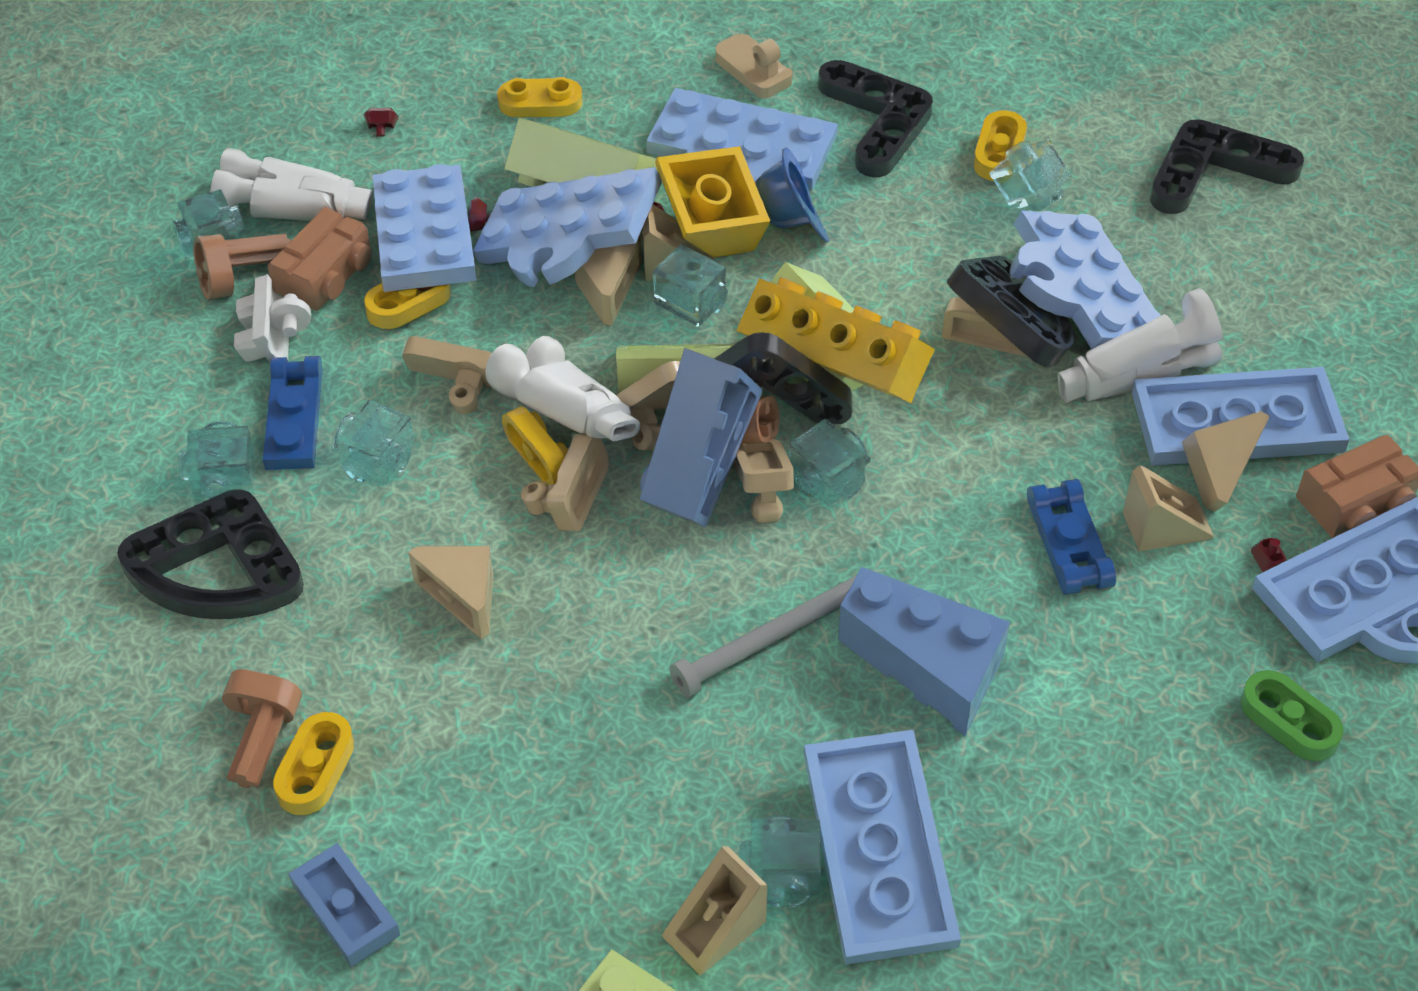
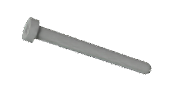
(689, 675)

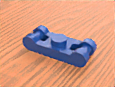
(1070, 537)

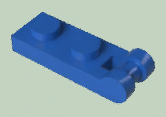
(293, 414)

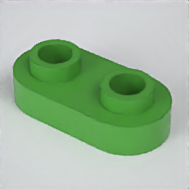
(1294, 715)

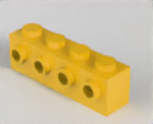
(840, 340)

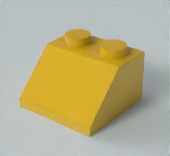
(715, 200)

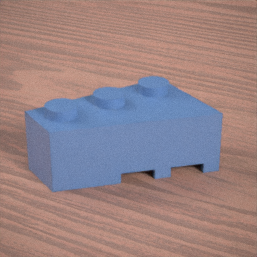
(699, 437)
(924, 642)

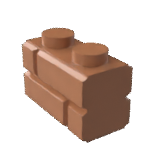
(321, 258)
(1358, 485)

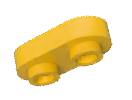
(539, 97)
(998, 135)
(400, 307)
(530, 438)
(312, 766)

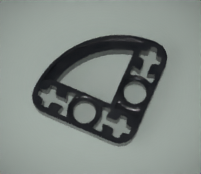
(996, 296)
(237, 534)

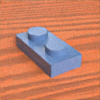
(344, 904)

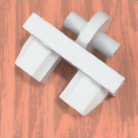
(268, 322)

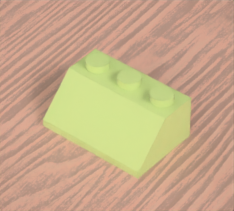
(555, 155)

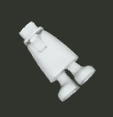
(286, 188)
(1147, 352)
(559, 390)

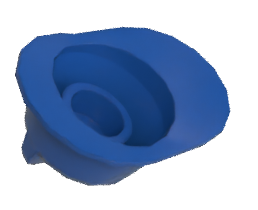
(788, 196)

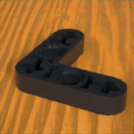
(850, 83)
(1204, 152)
(772, 360)

